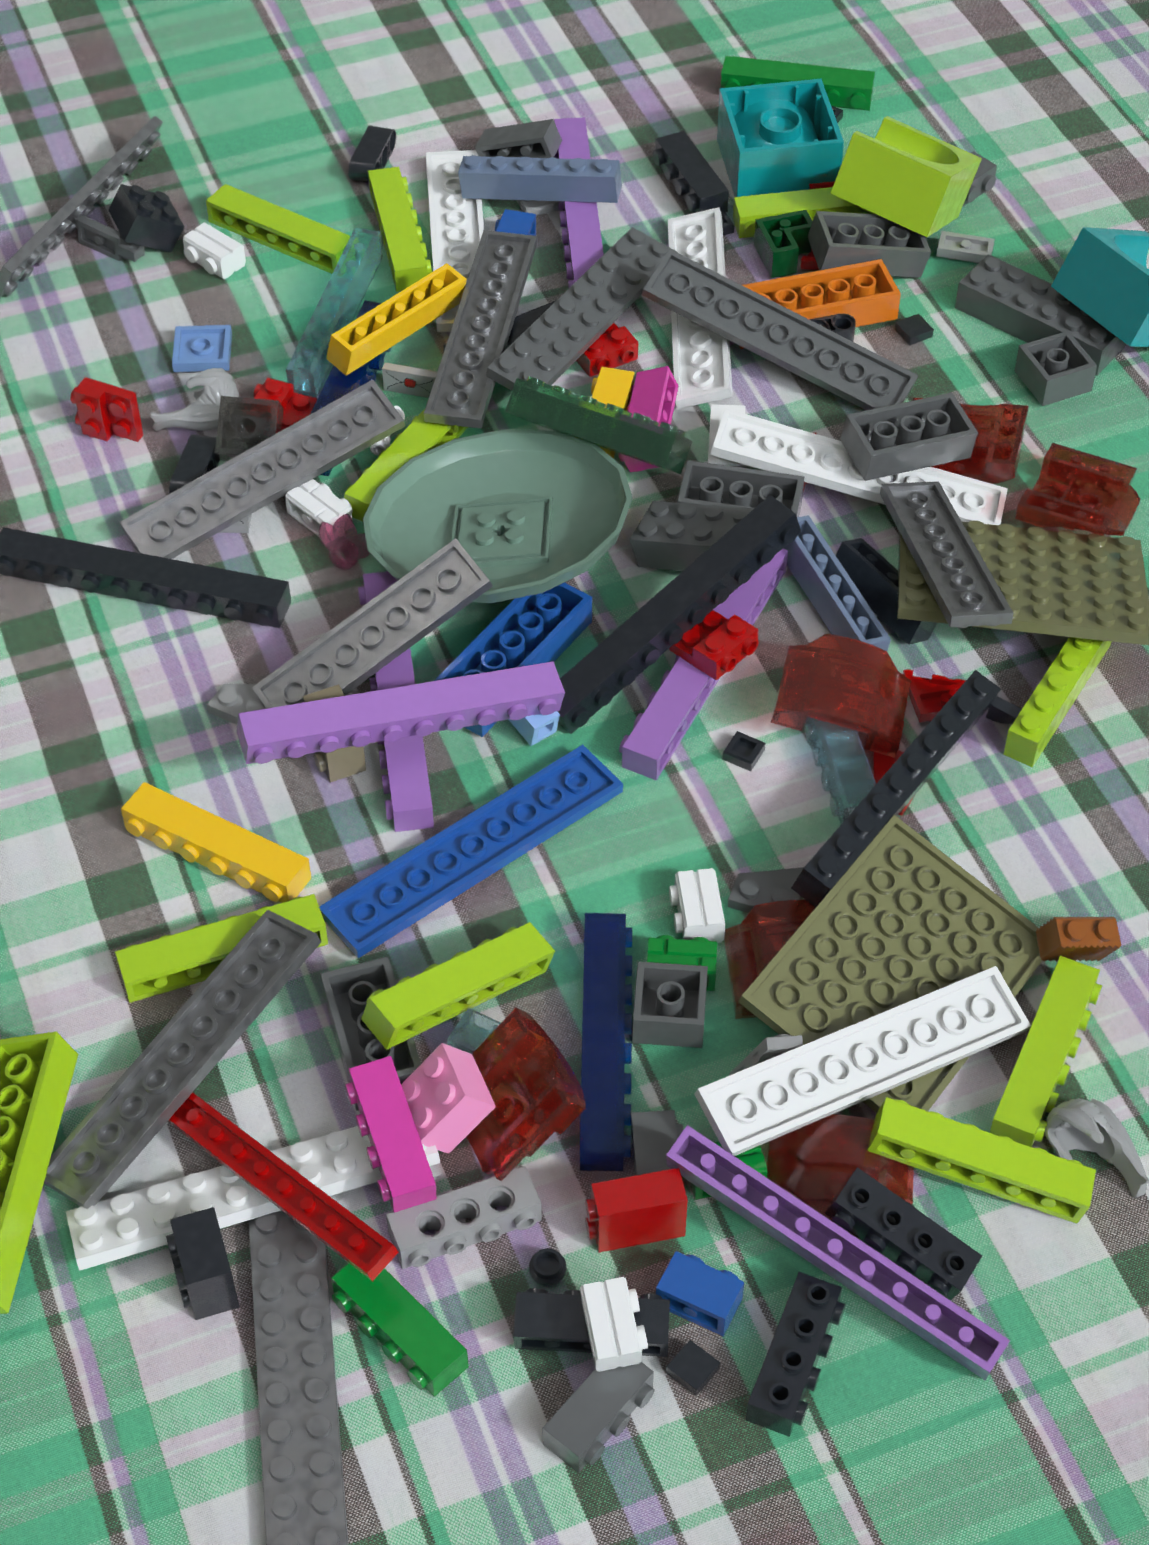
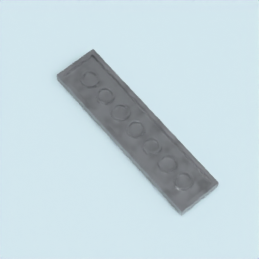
(946, 555)
(380, 628)

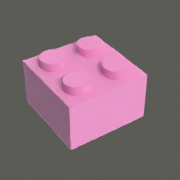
(447, 1097)

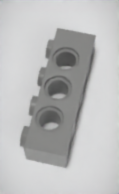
(472, 1202)

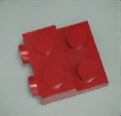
(610, 350)
(295, 405)
(106, 411)
(717, 644)

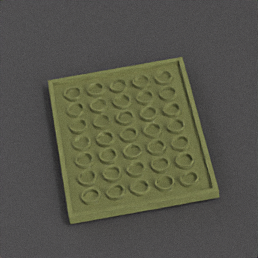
(1051, 582)
(886, 936)

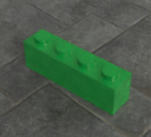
(402, 1327)

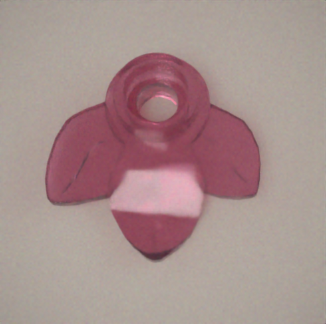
(343, 538)

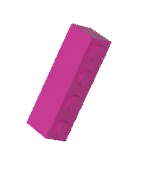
(653, 397)
(392, 1135)

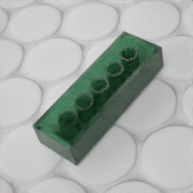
(606, 427)

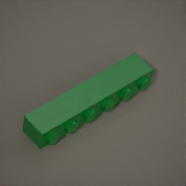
(843, 86)

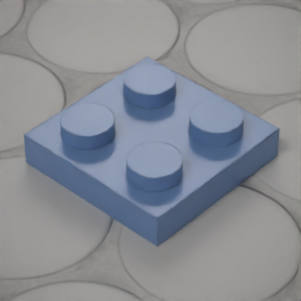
(201, 348)

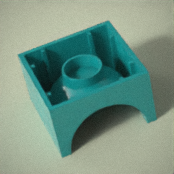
(778, 137)
(1110, 281)

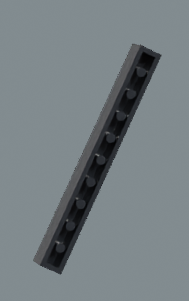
(144, 578)
(675, 610)
(896, 787)

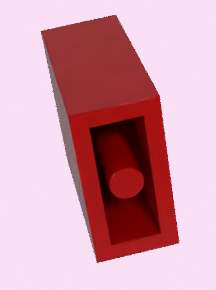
(637, 1210)

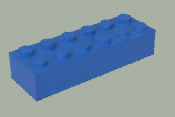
(525, 634)

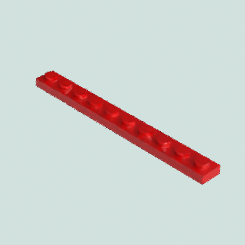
(284, 1187)

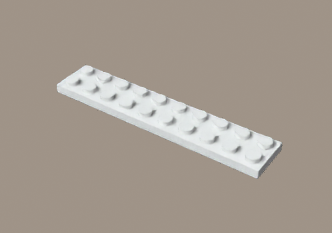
(454, 220)
(699, 354)
(828, 465)
(861, 1061)
(142, 1217)

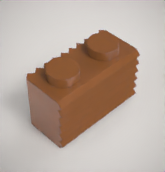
(1078, 938)

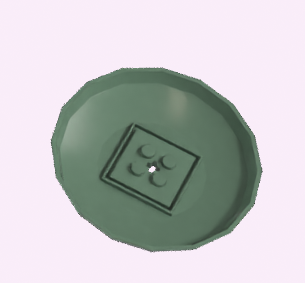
(539, 488)

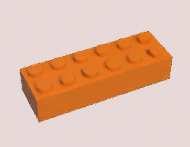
(855, 289)

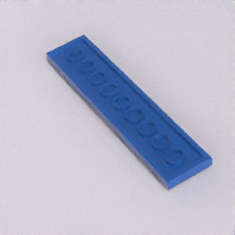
(469, 851)

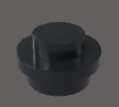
(547, 1267)

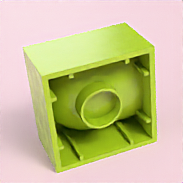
(906, 176)

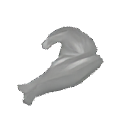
(204, 412)
(1095, 1128)

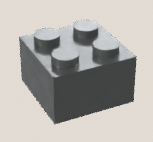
(1055, 368)
(670, 1004)

